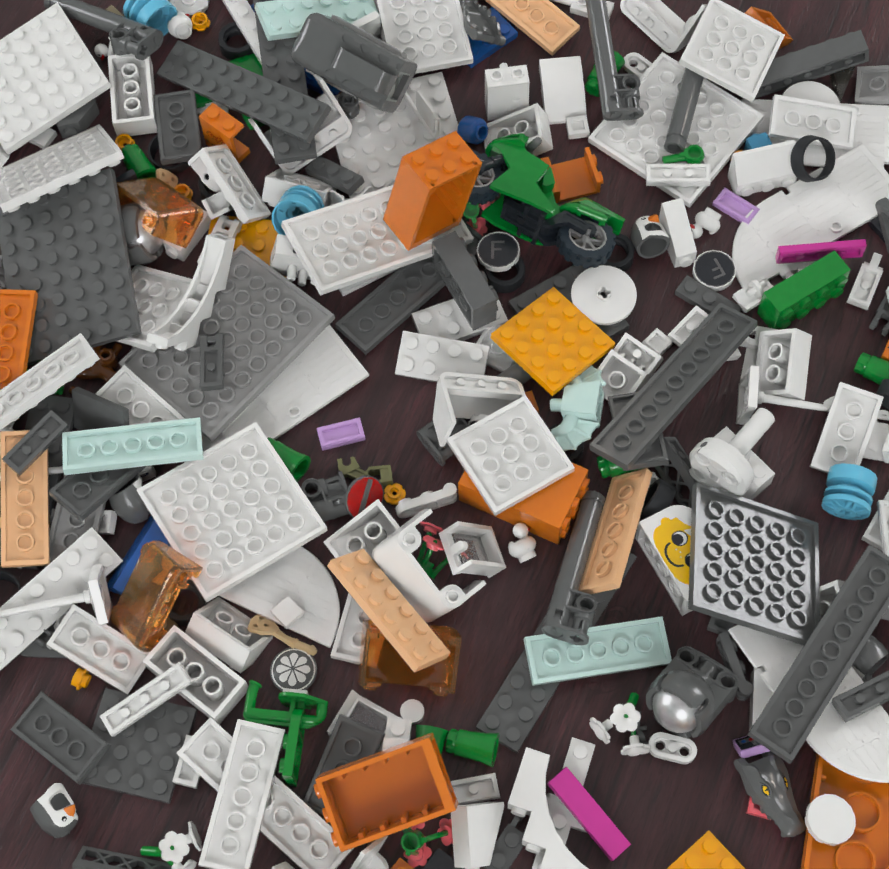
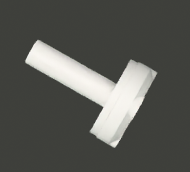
(724, 463)

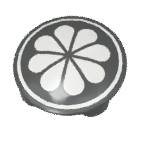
(293, 669)

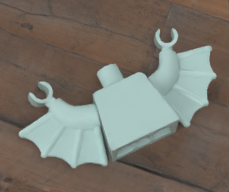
(580, 409)

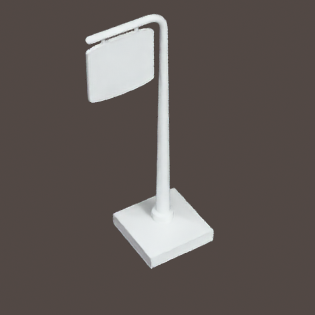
(425, 113)
(750, 397)
(96, 594)

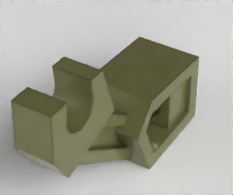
(353, 471)

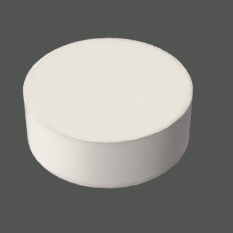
(412, 710)

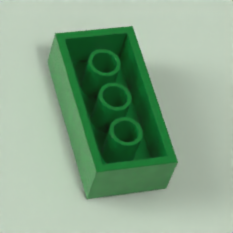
(804, 291)

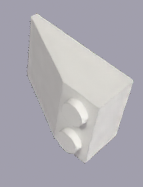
(529, 121)
(363, 531)

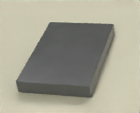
(96, 412)

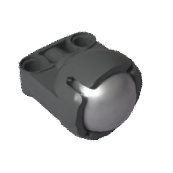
(140, 244)
(691, 693)

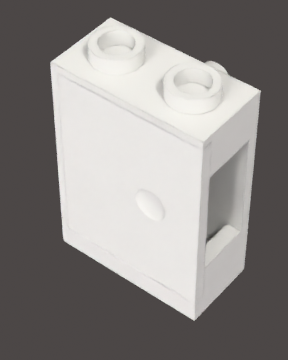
(506, 90)
(287, 262)

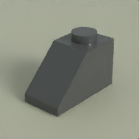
(79, 119)

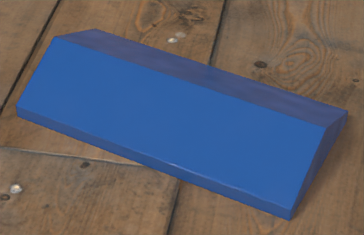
(122, 574)

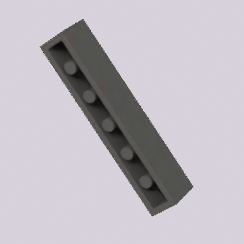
(815, 62)

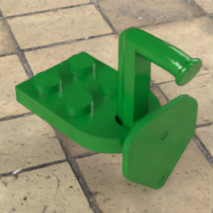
(294, 719)

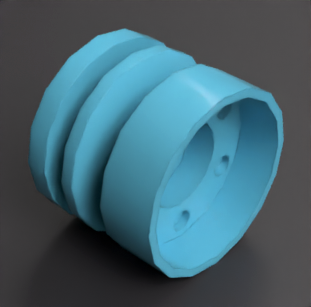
(150, 12)
(293, 203)
(849, 491)

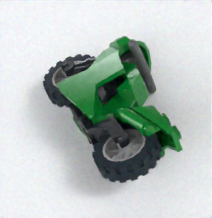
(529, 205)

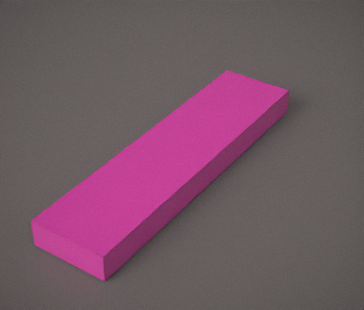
(816, 251)
(588, 814)

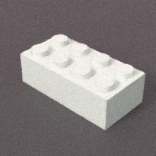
(132, 95)
(214, 685)

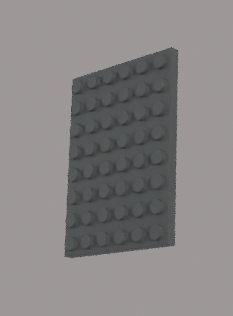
(76, 260)

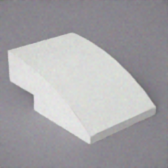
(562, 88)
(628, 367)

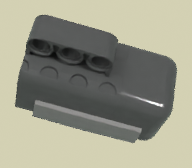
(353, 61)

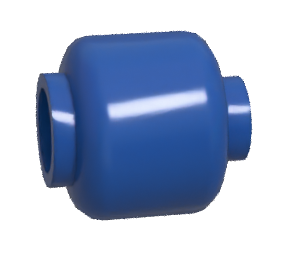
(472, 129)

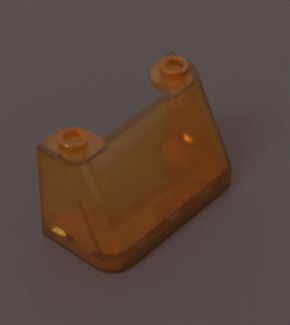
(167, 213)
(152, 593)
(383, 664)

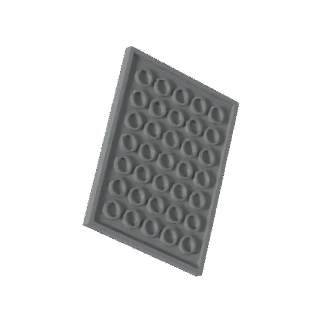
(264, 331)

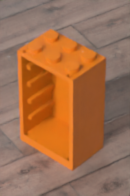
(431, 190)
(544, 512)
(385, 792)

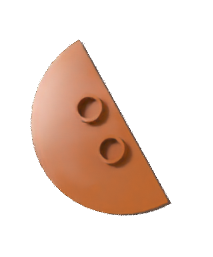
(870, 840)

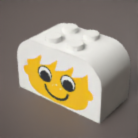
(667, 547)

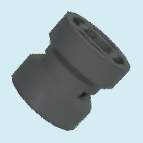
(349, 105)

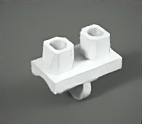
(751, 294)

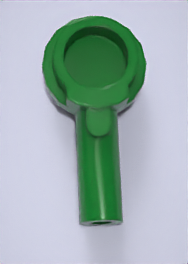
(692, 155)

